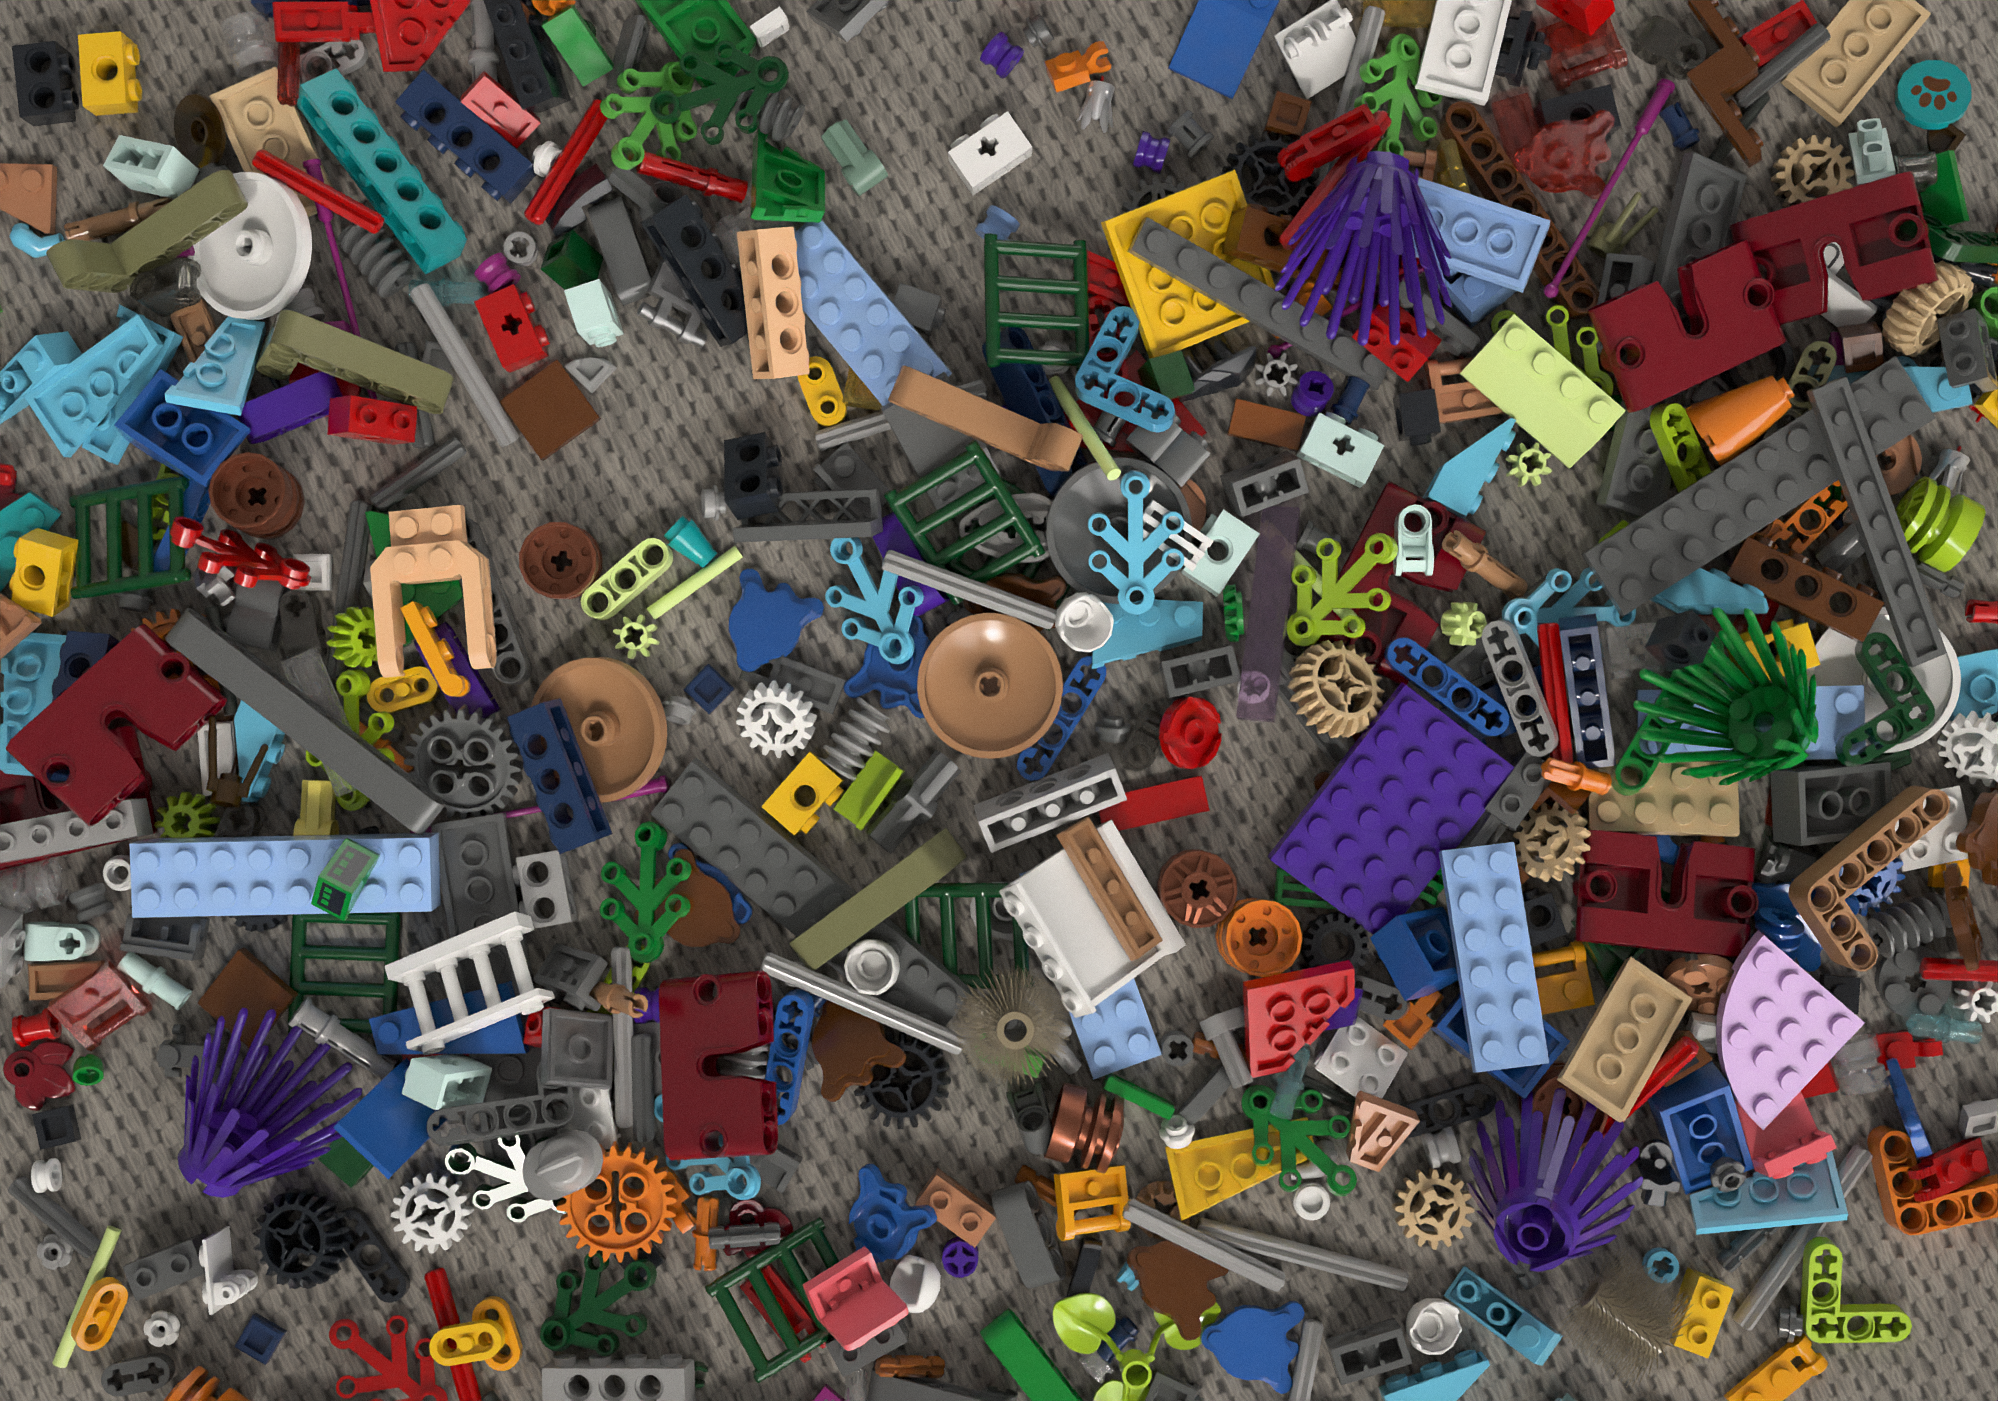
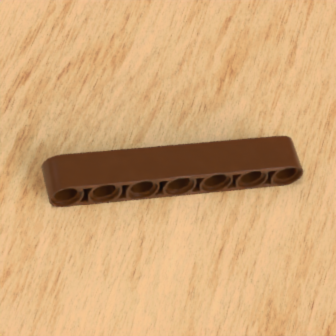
(1518, 193)

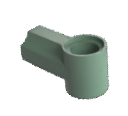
(858, 164)

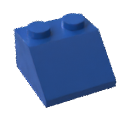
(1418, 952)

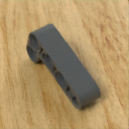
(500, 1112)
(929, 1389)

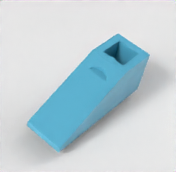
(31, 367)
(1461, 478)
(1712, 589)
(251, 733)
(1503, 1316)
(1437, 1381)

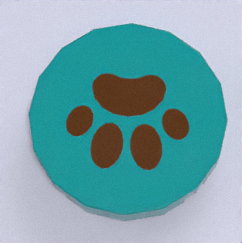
(1933, 94)

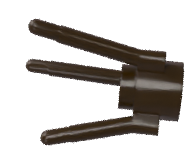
(229, 789)

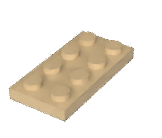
(1861, 47)
(259, 122)
(1668, 804)
(1624, 1039)

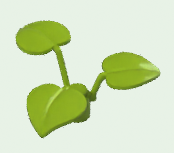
(1086, 1320)

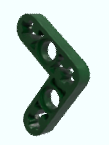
(1956, 244)
(1897, 713)

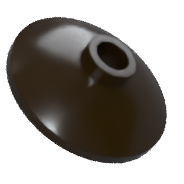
(199, 130)

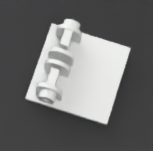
(1318, 47)
(1939, 843)
(1361, 1059)
(591, 1115)
(222, 1282)

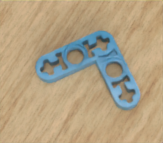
(1107, 375)

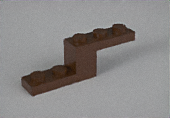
(1723, 76)

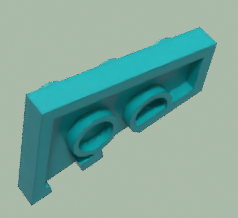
(17, 520)

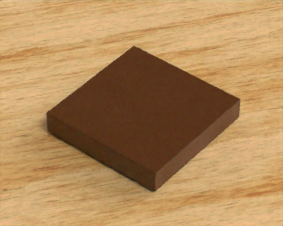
(550, 410)
(248, 985)

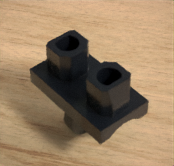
(1520, 33)
(1657, 1172)

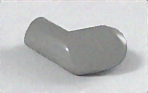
(1068, 1061)
(1308, 1169)

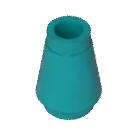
(689, 541)

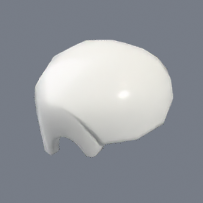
(1084, 622)
(872, 966)
(916, 1282)
(1433, 1326)

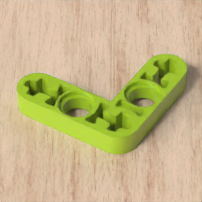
(1833, 1312)

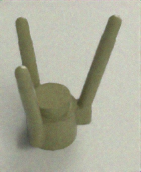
(1607, 237)

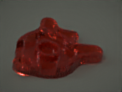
(1566, 153)

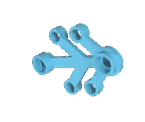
(1136, 550)
(875, 605)
(1563, 607)
(733, 1168)

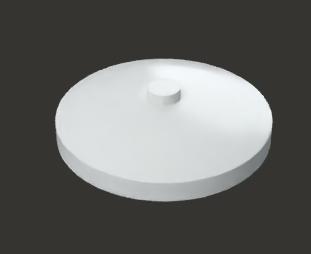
(259, 256)
(1937, 677)

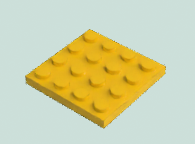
(1168, 310)

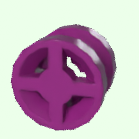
(496, 273)

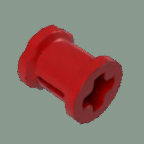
(35, 1027)

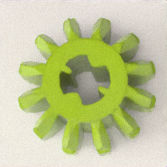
(348, 646)
(187, 806)

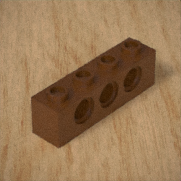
(1247, 243)
(1862, 601)

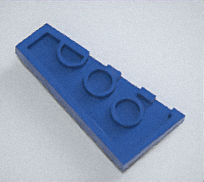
(503, 1037)

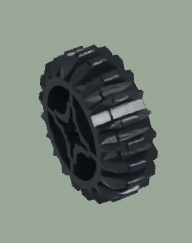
(1260, 168)
(919, 1073)
(315, 1232)

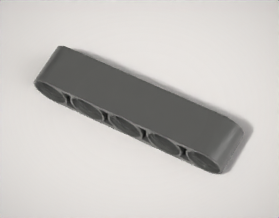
(503, 615)

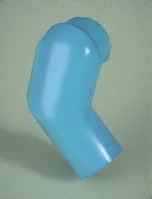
(30, 243)

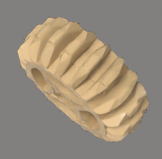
(1913, 318)
(1327, 697)

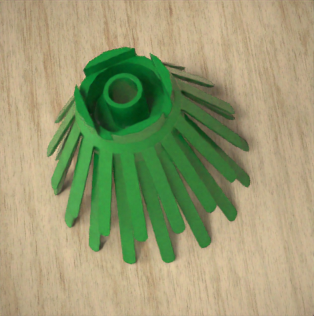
(1758, 719)

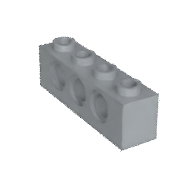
(1049, 802)
(68, 832)
(672, 1371)

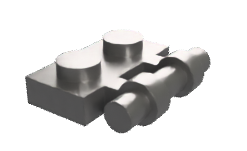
(670, 293)

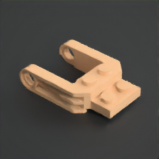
(431, 548)

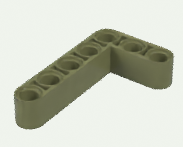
(151, 242)
(352, 359)
(878, 900)

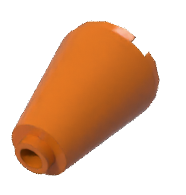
(1740, 416)

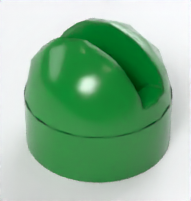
(81, 1071)

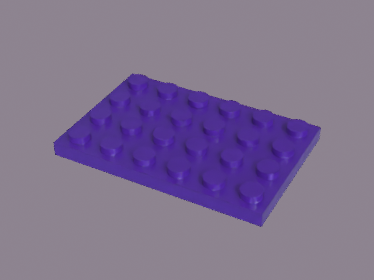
(1390, 809)

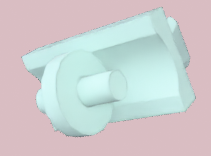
(1871, 151)

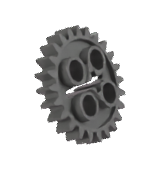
(462, 732)

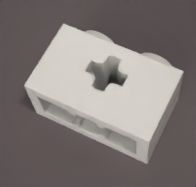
(981, 169)

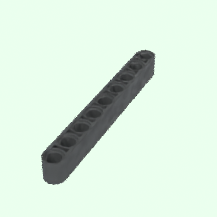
(305, 721)

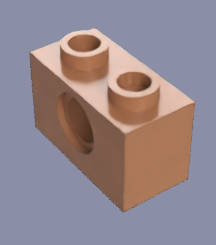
(957, 1207)

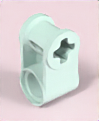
(1414, 543)
(56, 941)

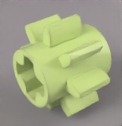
(1519, 468)
(1463, 623)
(626, 634)

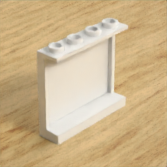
(1073, 934)

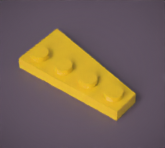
(1220, 1168)

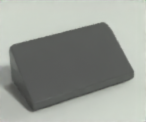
(629, 49)

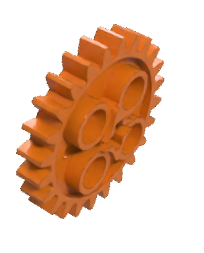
(650, 1200)

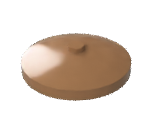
(990, 685)
(614, 722)

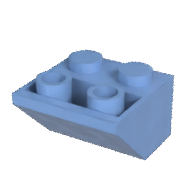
(1474, 297)

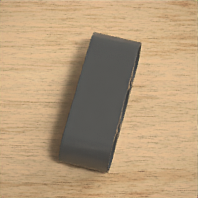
(621, 249)
(1029, 1234)

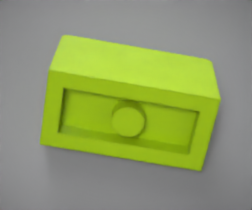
(869, 790)

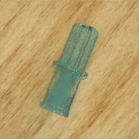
(451, 292)
(1943, 1028)
(1289, 1086)

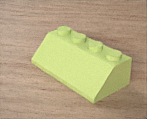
(1542, 391)

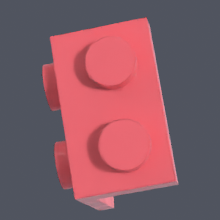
(1786, 1140)
(854, 1300)

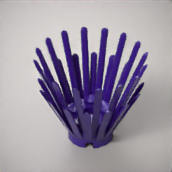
(1379, 205)
(231, 1144)
(1540, 1207)

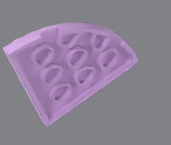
(1776, 1029)

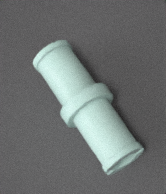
(154, 980)

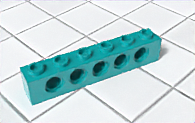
(428, 247)

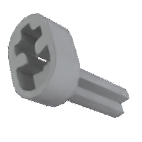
(1220, 1029)

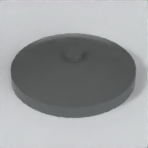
(1092, 492)

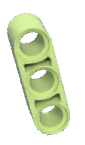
(609, 582)

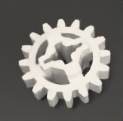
(776, 719)
(1962, 742)
(436, 1225)

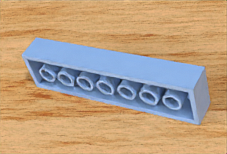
(276, 874)

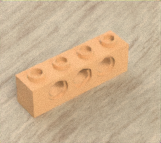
(761, 290)

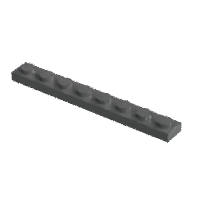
(1253, 301)
(1876, 521)

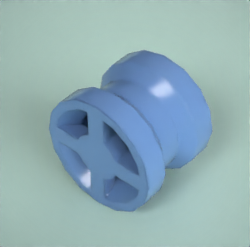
(997, 223)

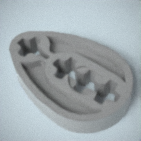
(1032, 506)

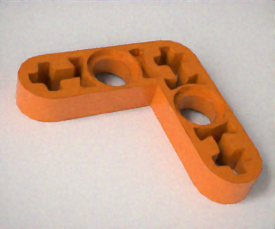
(1778, 529)

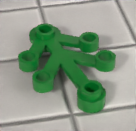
(647, 896)
(1294, 1135)

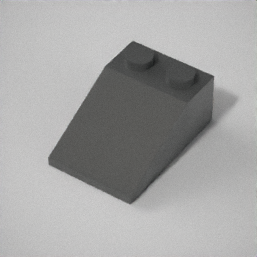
(932, 445)
(1826, 800)

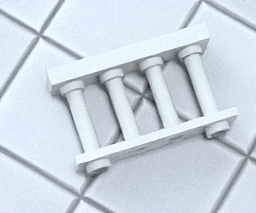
(445, 958)

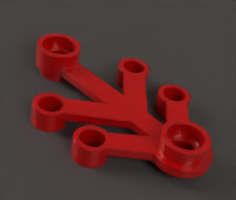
(236, 552)
(393, 1373)

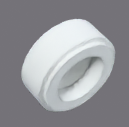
(1311, 1201)

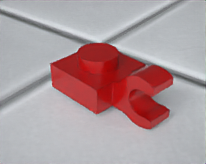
(1903, 1047)

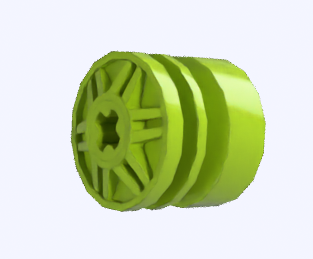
(1939, 525)

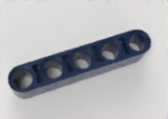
(1031, 395)

